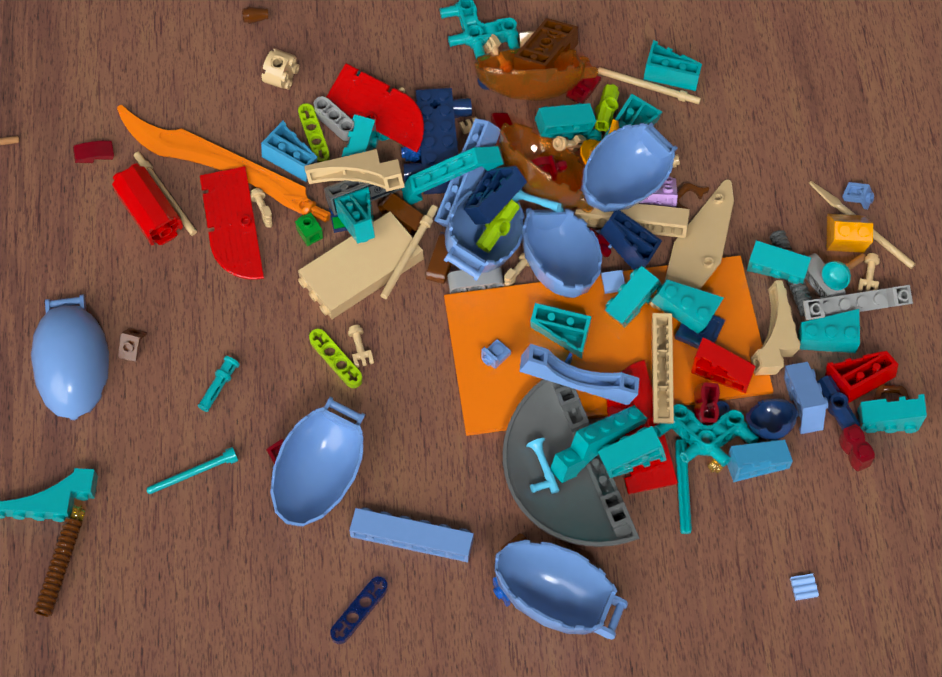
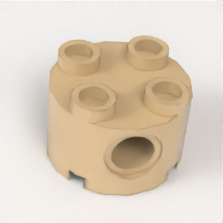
(280, 69)

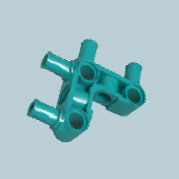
(476, 33)
(715, 436)

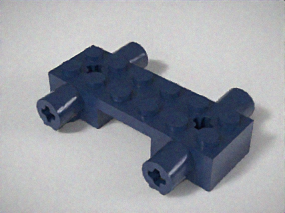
(439, 135)

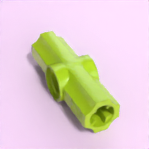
(606, 107)
(497, 227)

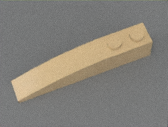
(654, 218)
(662, 368)

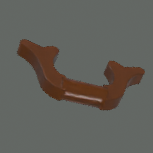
(690, 187)
(891, 389)

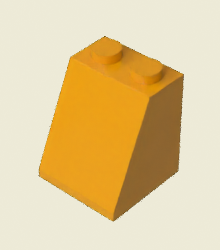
(848, 233)

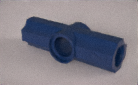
(842, 414)

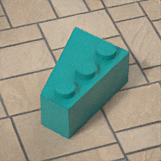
(672, 69)
(636, 112)
(565, 120)
(363, 136)
(356, 214)
(778, 263)
(632, 296)
(687, 304)
(562, 327)
(831, 333)
(892, 416)
(632, 452)

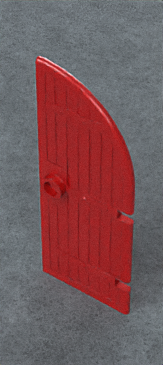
(394, 112)
(231, 214)
(659, 473)

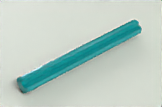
(683, 489)

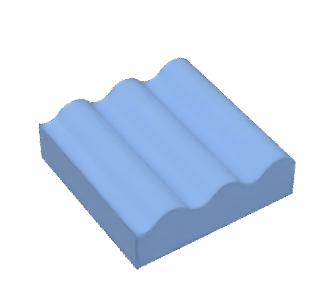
(612, 281)
(804, 587)

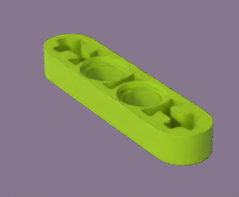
(313, 134)
(335, 358)

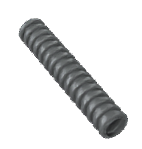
(799, 290)

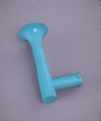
(521, 195)
(537, 446)

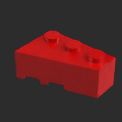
(722, 366)
(862, 374)

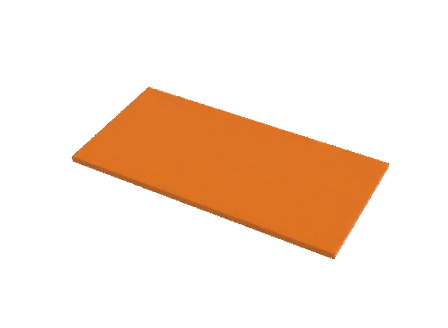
(505, 314)

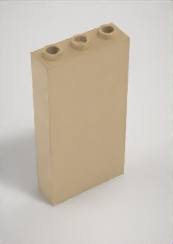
(357, 270)

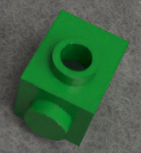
(309, 229)

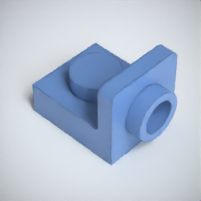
(859, 193)
(495, 354)

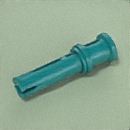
(222, 376)

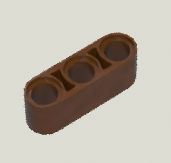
(403, 212)
(439, 269)

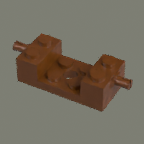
(546, 45)

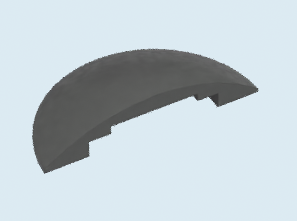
(587, 506)

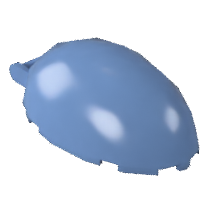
(627, 167)
(462, 238)
(561, 251)
(69, 358)
(316, 464)
(558, 588)

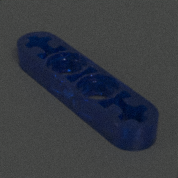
(361, 611)

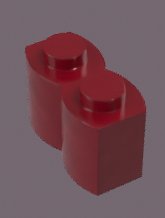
(706, 398)
(858, 450)

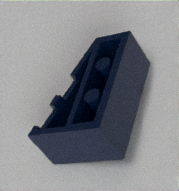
(494, 193)
(630, 239)

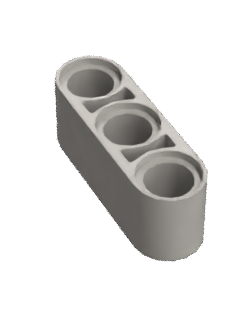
(330, 112)
(815, 279)
(463, 282)

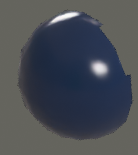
(772, 418)

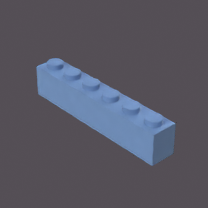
(481, 135)
(411, 534)

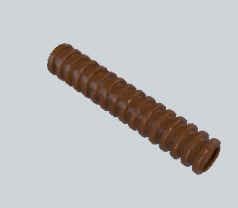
(58, 567)

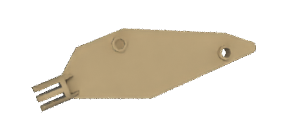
(702, 250)

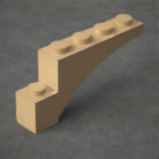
(358, 167)
(781, 336)

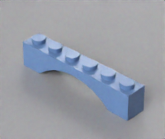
(612, 386)

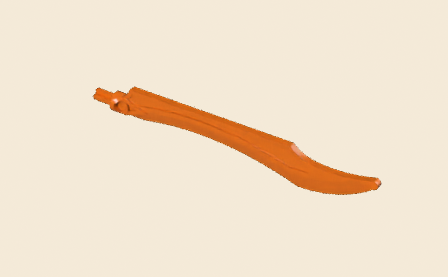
(189, 147)

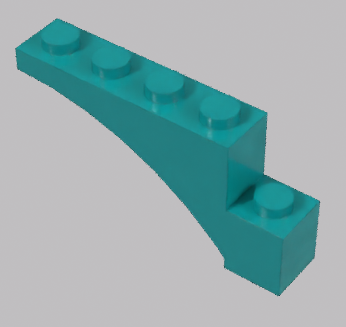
(591, 440)
(54, 502)

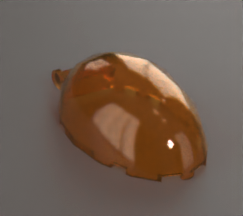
(534, 85)
(521, 146)

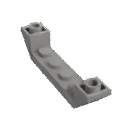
(863, 301)

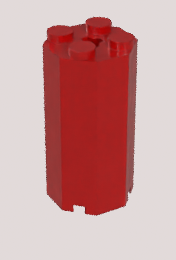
(147, 204)

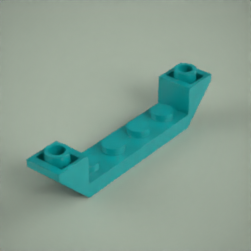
(449, 169)

